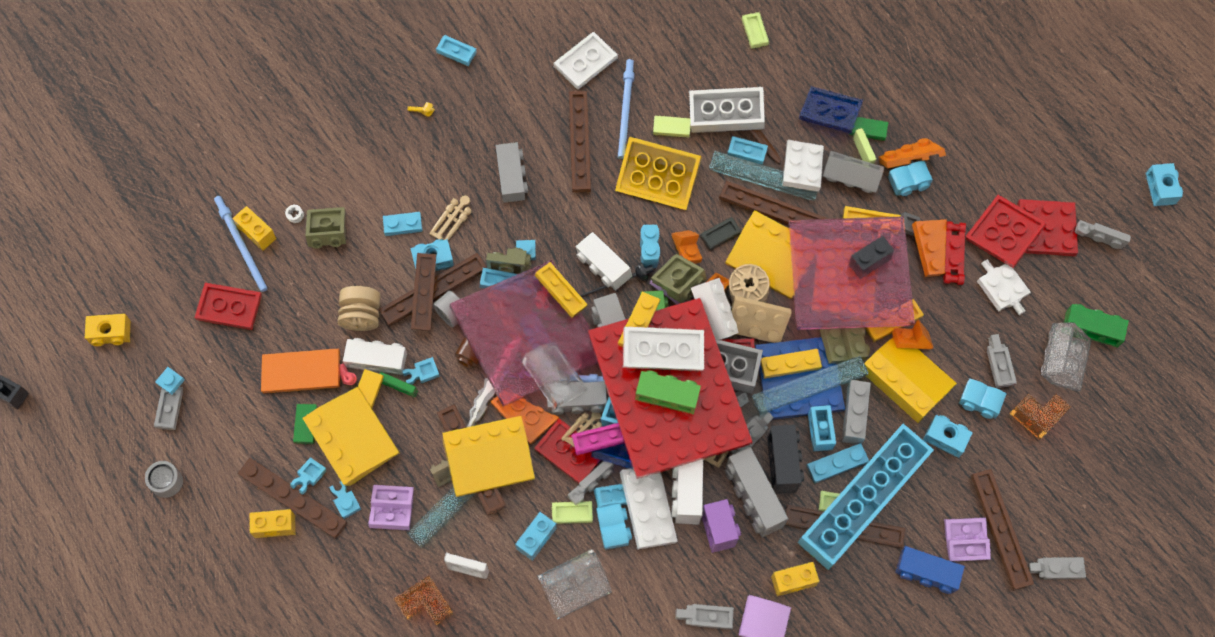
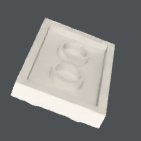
(585, 60)
(803, 165)

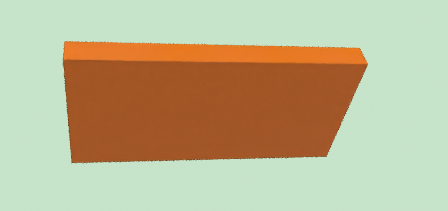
(300, 371)

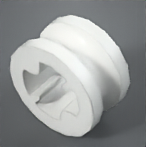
(298, 218)

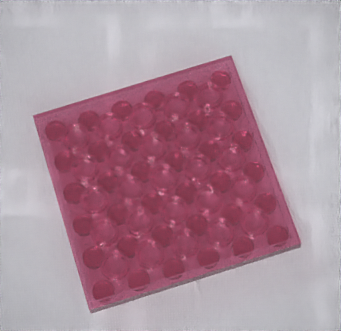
(830, 291)
(513, 320)

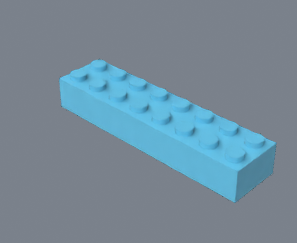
(865, 496)

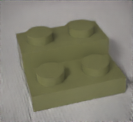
(326, 227)
(514, 262)
(679, 277)
(844, 344)

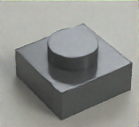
(909, 219)

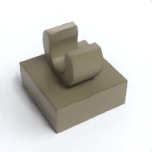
(441, 473)

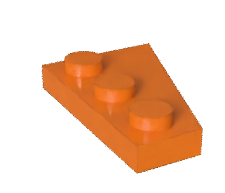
(920, 150)
(931, 245)
(534, 418)

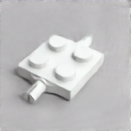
(1003, 287)

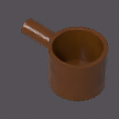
(465, 355)

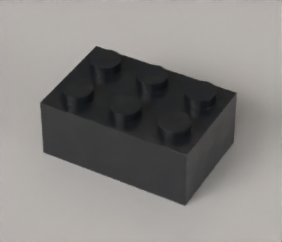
(784, 459)

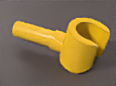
(427, 110)

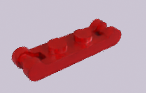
(954, 253)

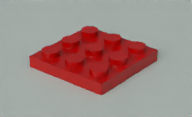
(1005, 231)
(1059, 233)

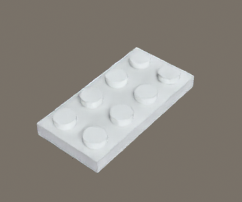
(663, 348)
(648, 509)

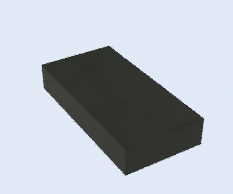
(720, 233)

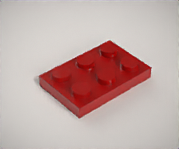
(228, 306)
(564, 455)

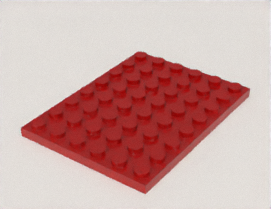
(662, 436)

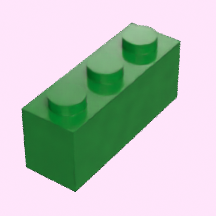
(1098, 325)

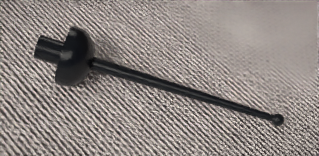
(640, 272)

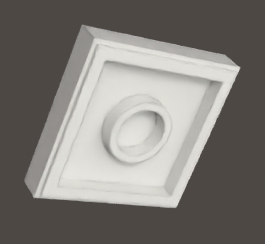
(466, 566)

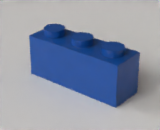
(929, 570)

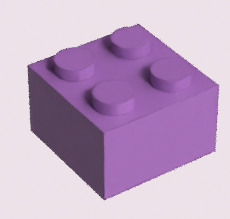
(720, 526)

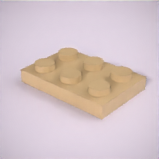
(760, 319)

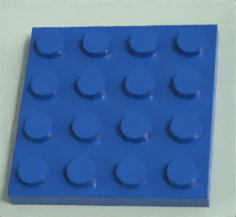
(800, 408)

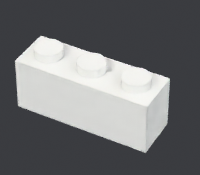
(603, 261)
(716, 308)
(375, 356)

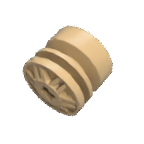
(744, 275)
(359, 308)

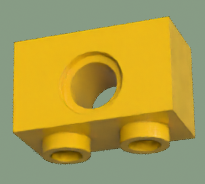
(254, 228)
(97, 325)
(272, 523)
(795, 579)

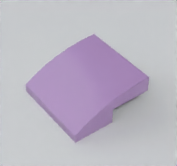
(391, 507)
(967, 539)
(764, 618)

